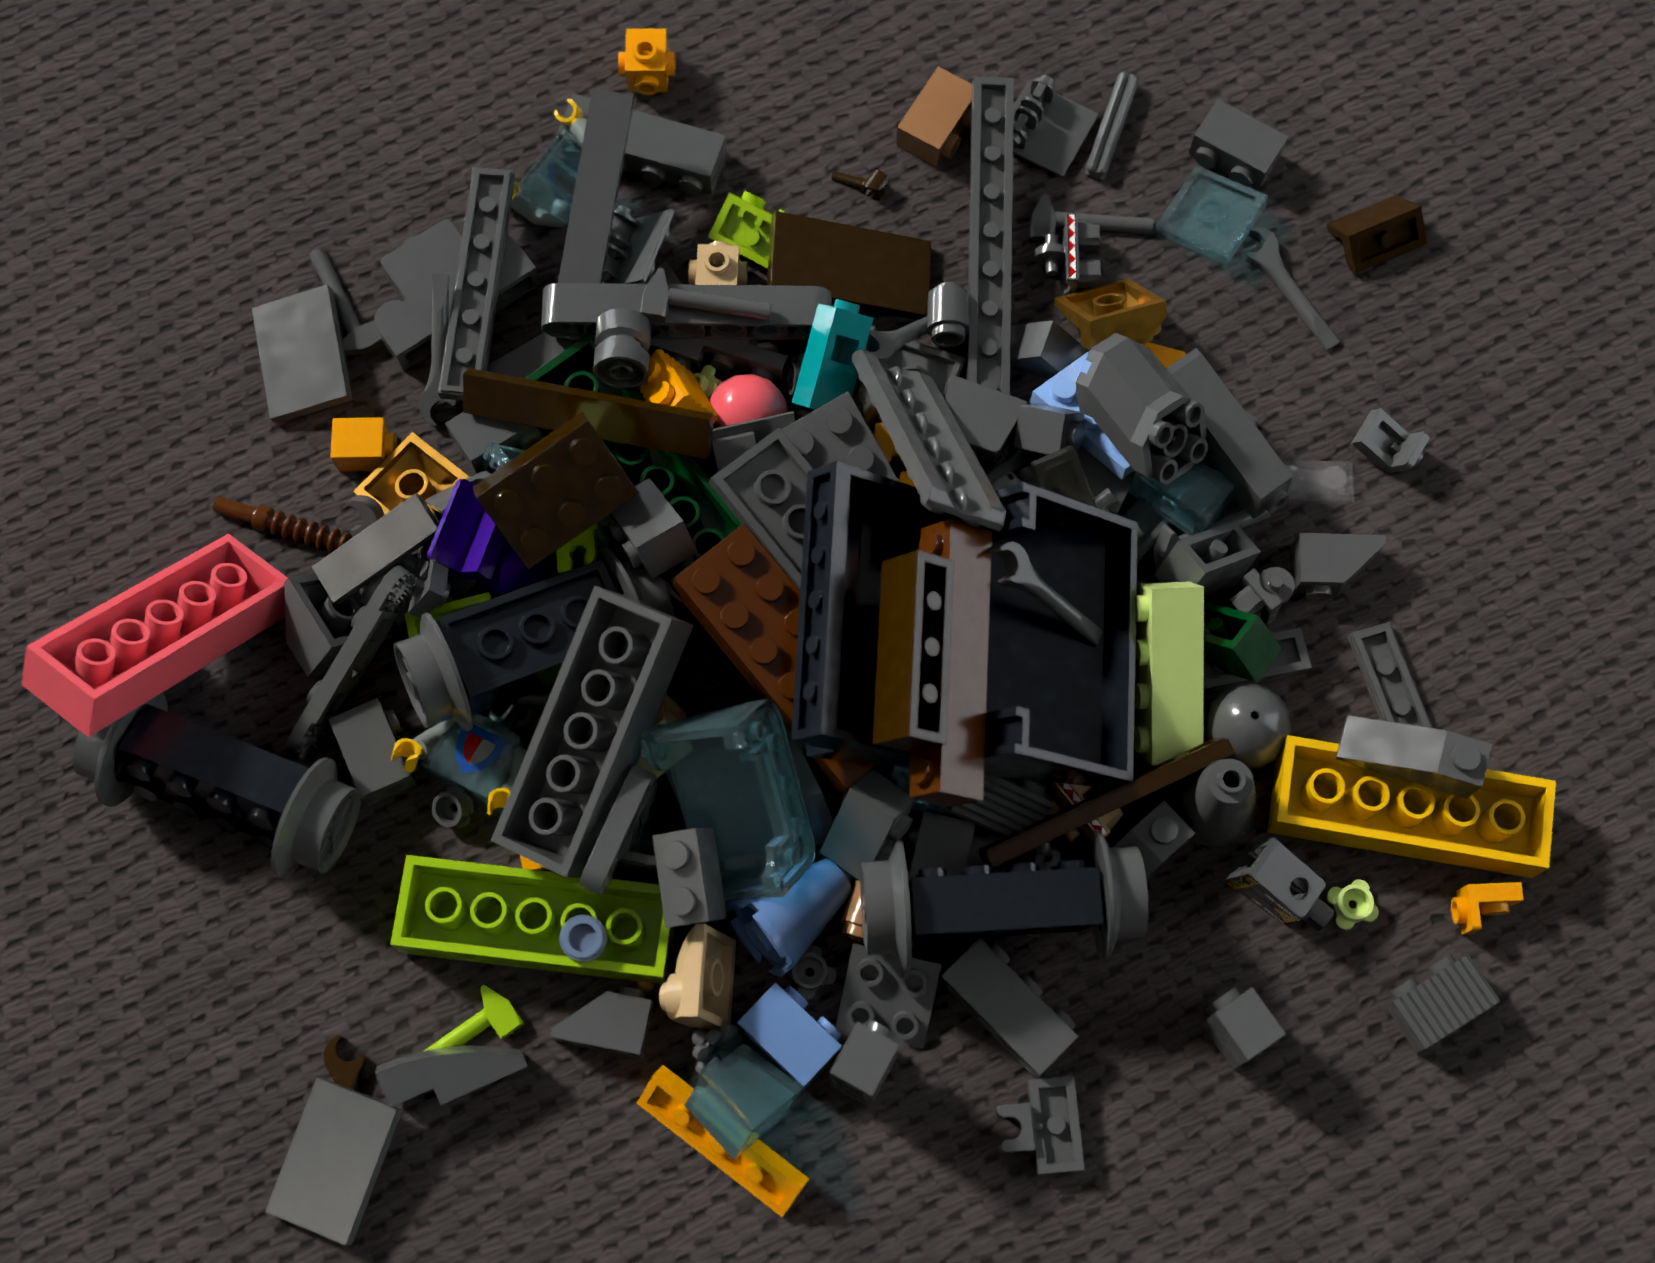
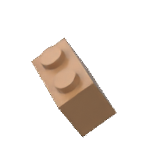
(937, 118)

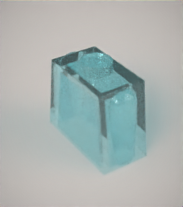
(741, 1098)

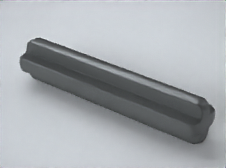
(1111, 126)

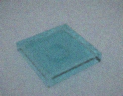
(1212, 214)

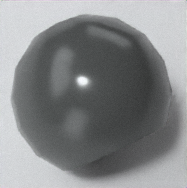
(1253, 740)

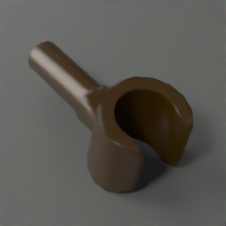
(875, 182)

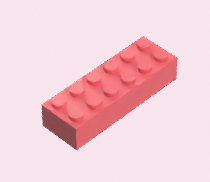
(154, 634)

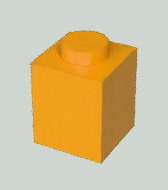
(361, 443)

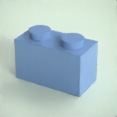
(791, 1035)

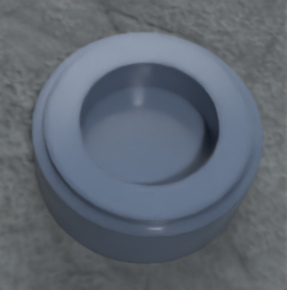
(583, 938)

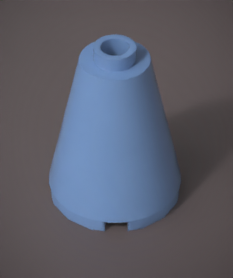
(789, 924)

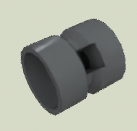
(622, 348)

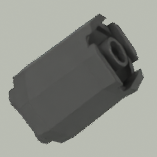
(1142, 409)

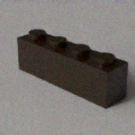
(913, 652)

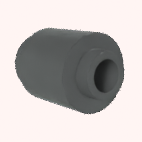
(948, 314)

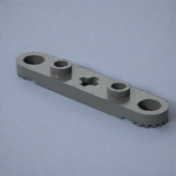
(368, 632)

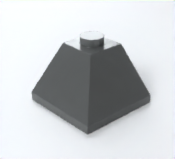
(317, 625)

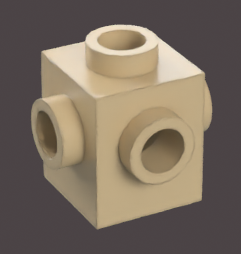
(718, 265)

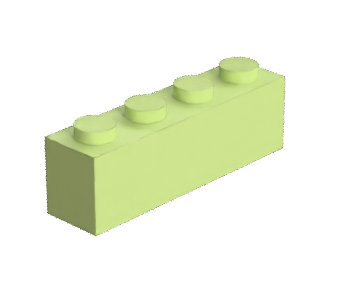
(1169, 669)

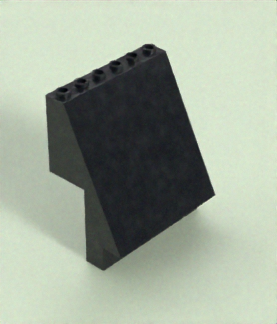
(1052, 696)

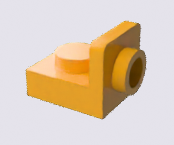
(1491, 898)

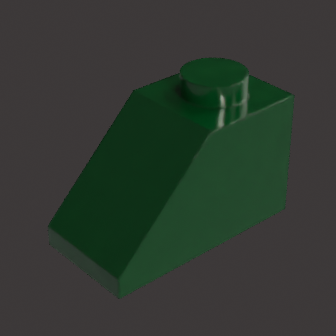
(1238, 642)

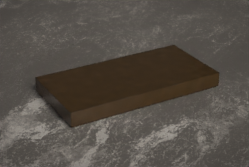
(855, 263)

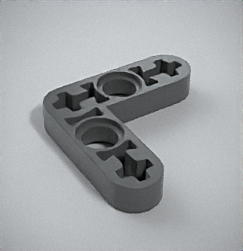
(634, 802)

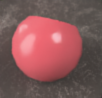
(746, 399)

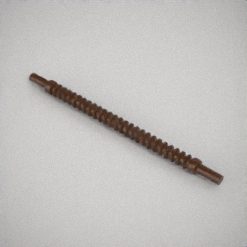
(264, 519)

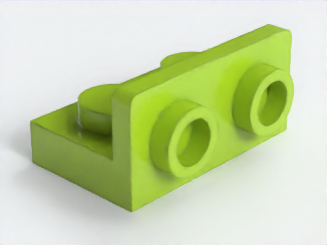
(745, 225)

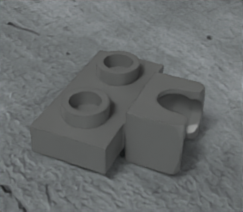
(1047, 1126)

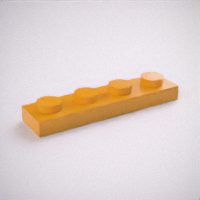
(756, 1169)

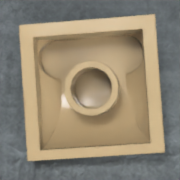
(703, 980)

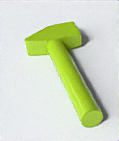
(496, 1012)

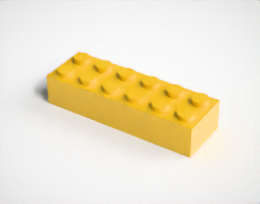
(1338, 803)

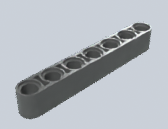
(573, 311)

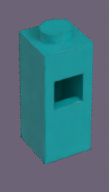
(827, 359)

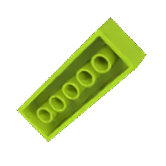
(518, 916)

